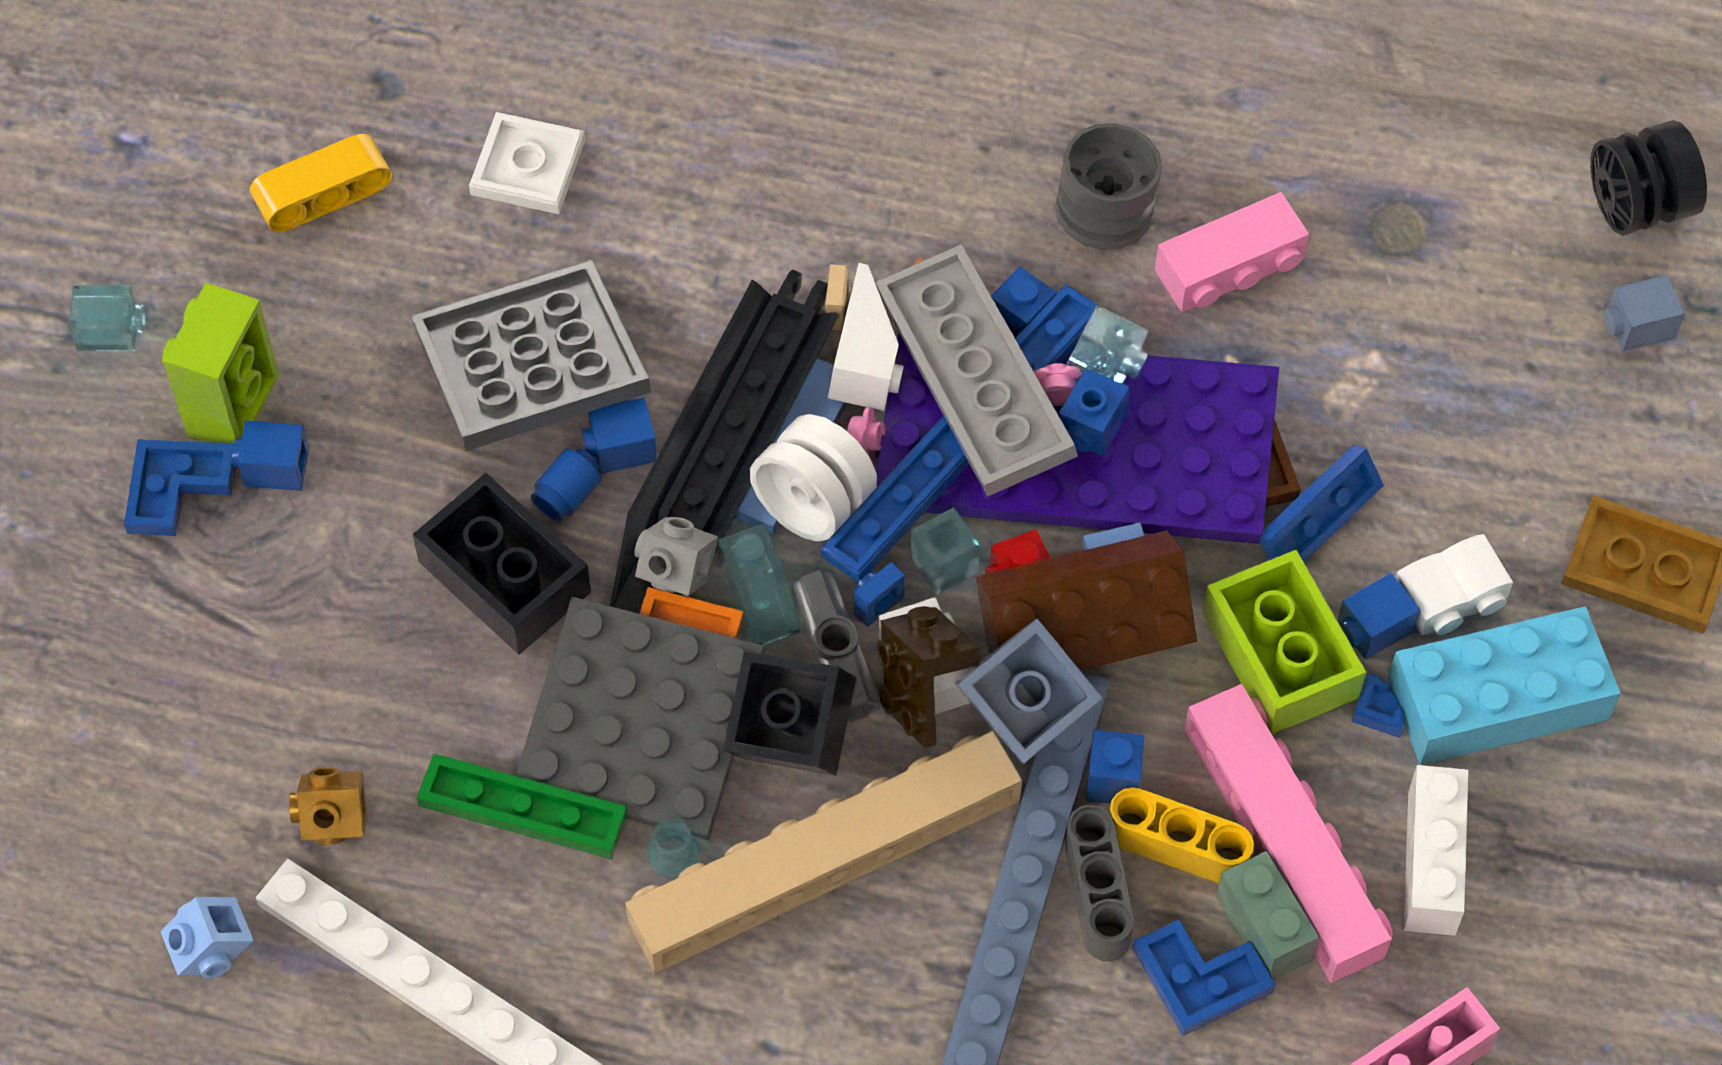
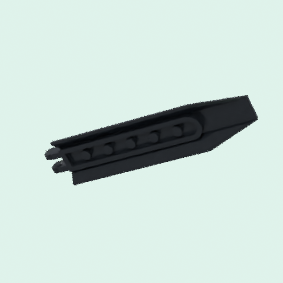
(728, 421)

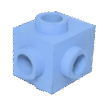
(206, 936)

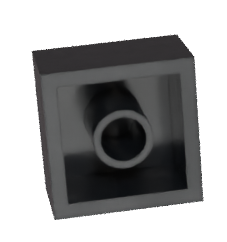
(790, 713)

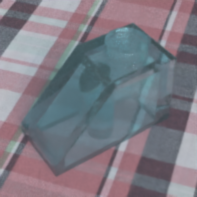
(758, 585)

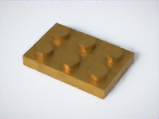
(1646, 564)

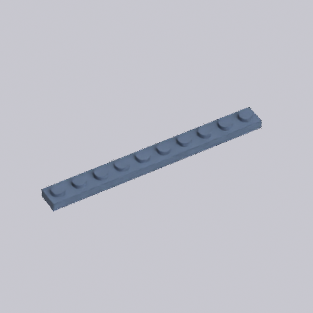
(1022, 892)

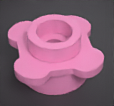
(1058, 381)
(867, 432)

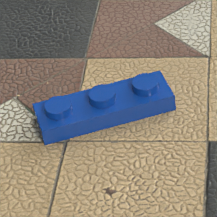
(1323, 506)

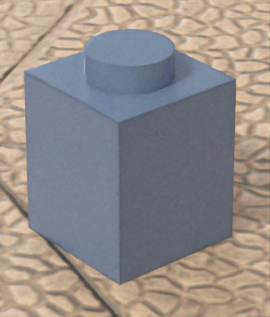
(1644, 313)

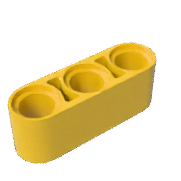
(320, 182)
(1164, 816)

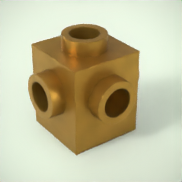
(329, 805)

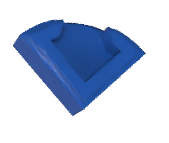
(1379, 707)

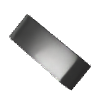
(1103, 860)

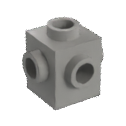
(675, 556)

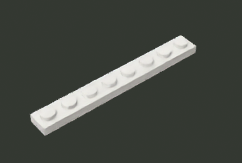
(412, 972)

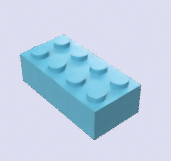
(1503, 685)

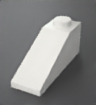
(866, 350)

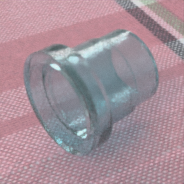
(672, 863)

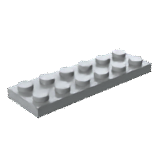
(976, 370)

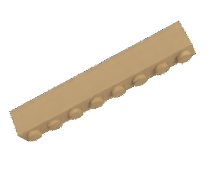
(822, 850)

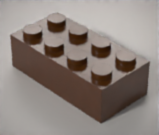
(1096, 601)

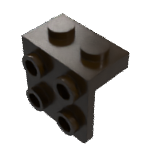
(912, 653)

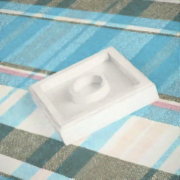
(527, 163)

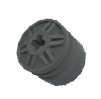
(1108, 186)

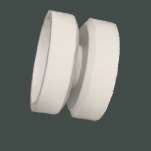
(813, 477)

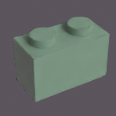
(1267, 914)

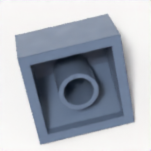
(1028, 691)

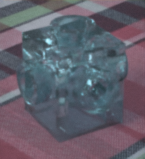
(1110, 346)

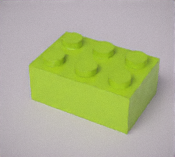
(220, 364)
(1283, 641)

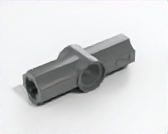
(827, 621)

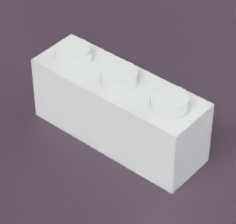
(1436, 850)

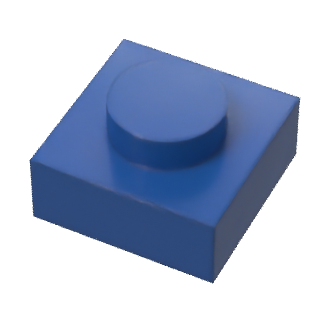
(878, 593)

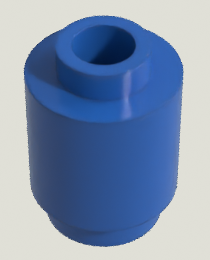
(566, 484)

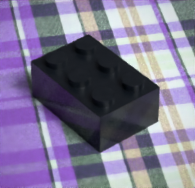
(502, 563)

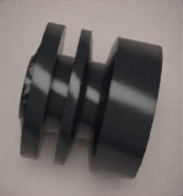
(1648, 177)

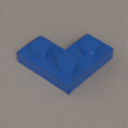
(168, 470)
(1199, 990)

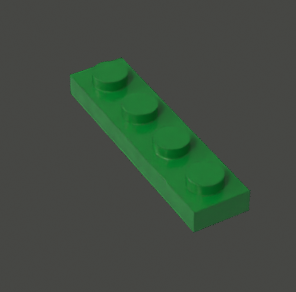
(522, 806)

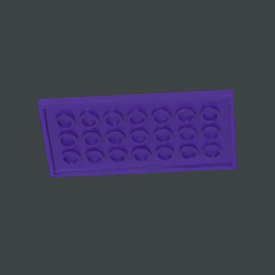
(1181, 463)

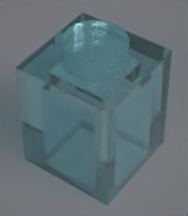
(105, 317)
(945, 550)

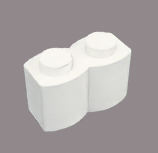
(1456, 585)

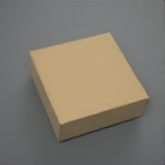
(837, 293)

